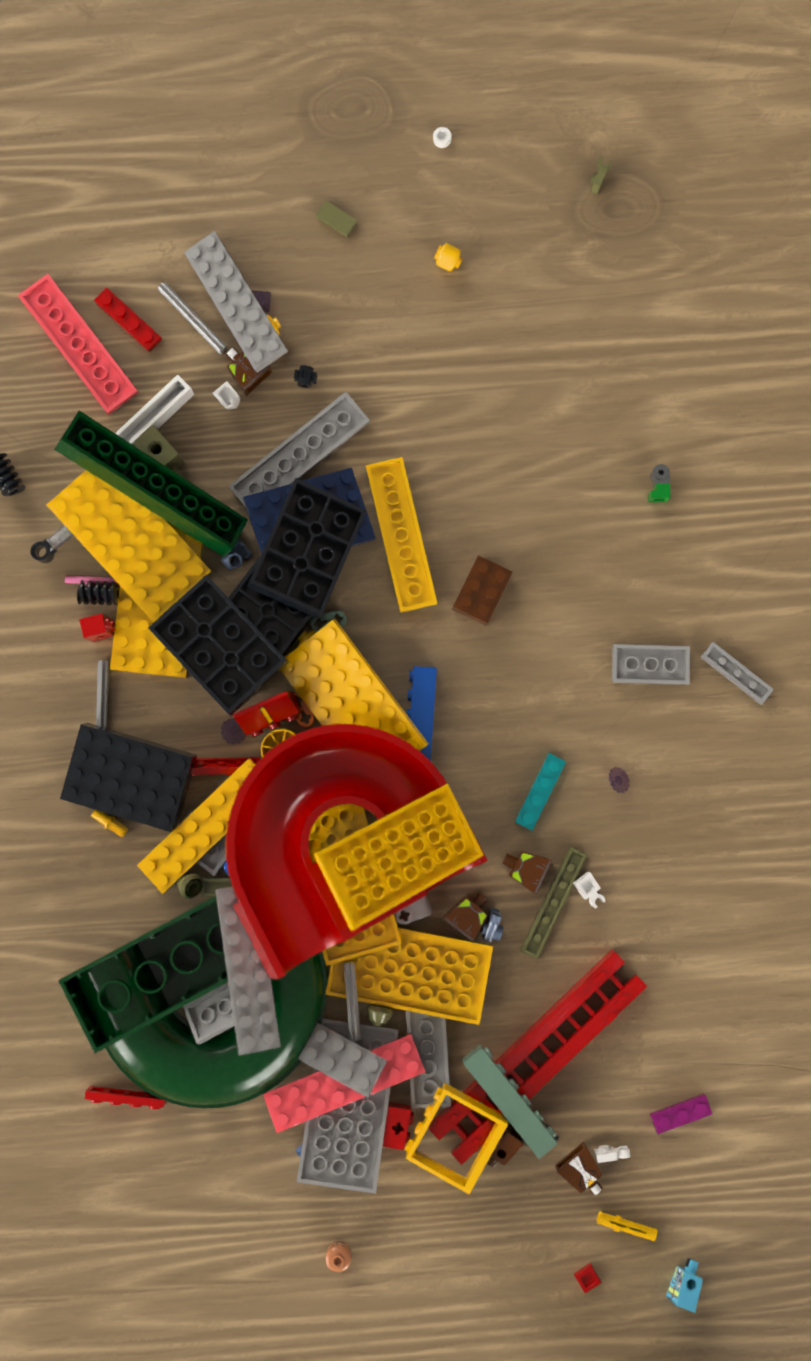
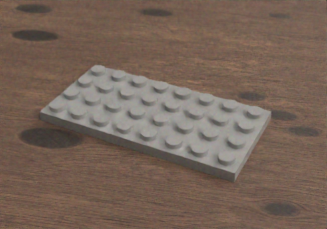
(347, 1143)

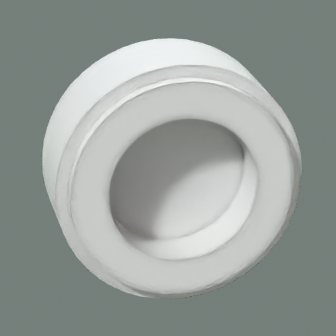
(442, 137)

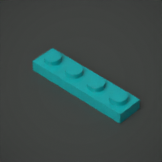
(540, 791)

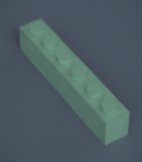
(510, 1101)

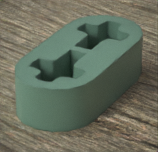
(329, 616)

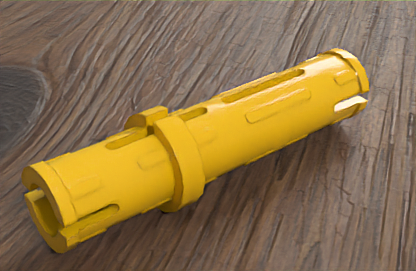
(624, 1225)

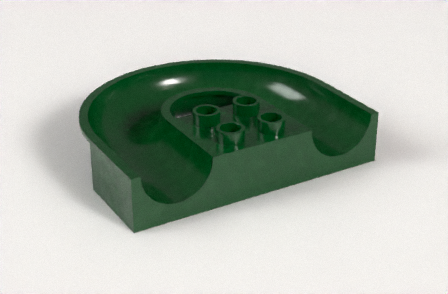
(132, 1002)

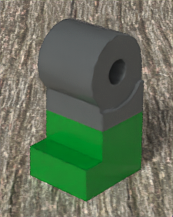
(661, 484)

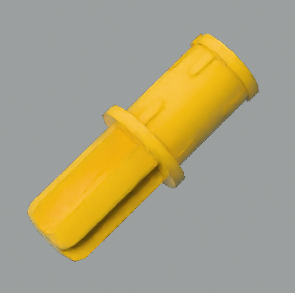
(110, 822)

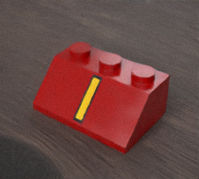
(268, 713)

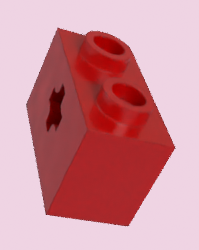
(97, 627)
(399, 1137)

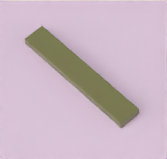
(553, 902)

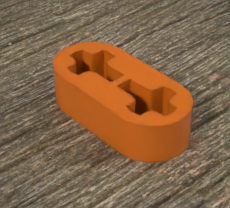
(307, 711)

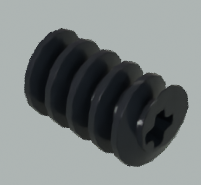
(8, 484)
(98, 593)

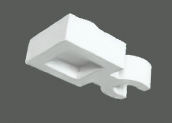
(588, 888)
(606, 1153)

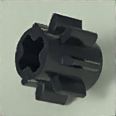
(305, 376)

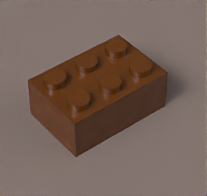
(482, 590)

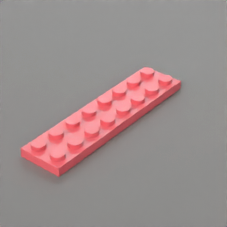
(78, 344)
(321, 1094)

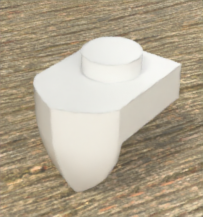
(227, 396)

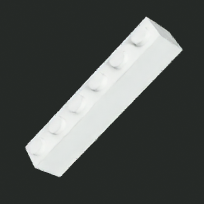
(157, 410)

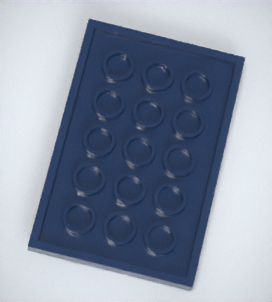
(266, 505)

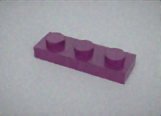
(681, 1114)

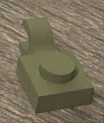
(598, 178)

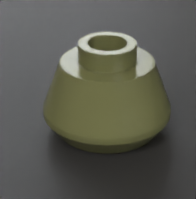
(190, 885)
(379, 1014)

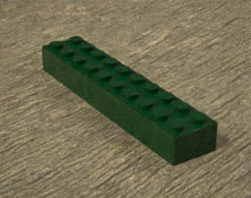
(151, 484)

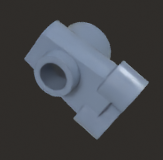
(239, 552)
(492, 929)

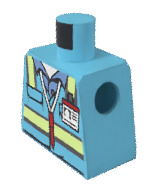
(685, 1286)

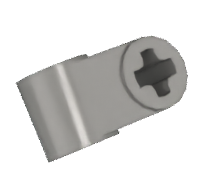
(417, 910)

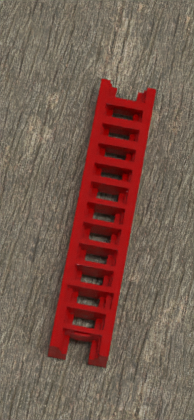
(534, 1037)

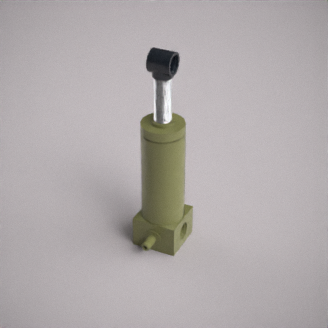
(152, 444)

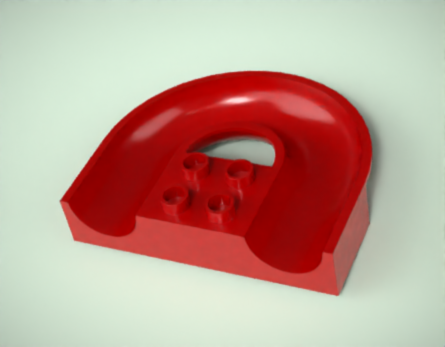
(268, 858)

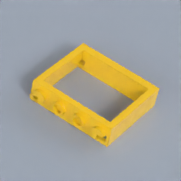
(463, 1183)

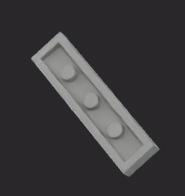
(736, 673)

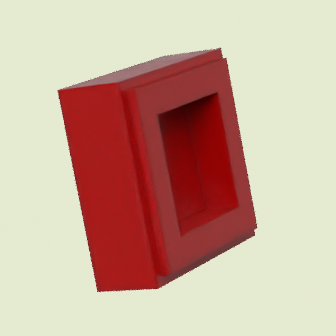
(587, 1278)

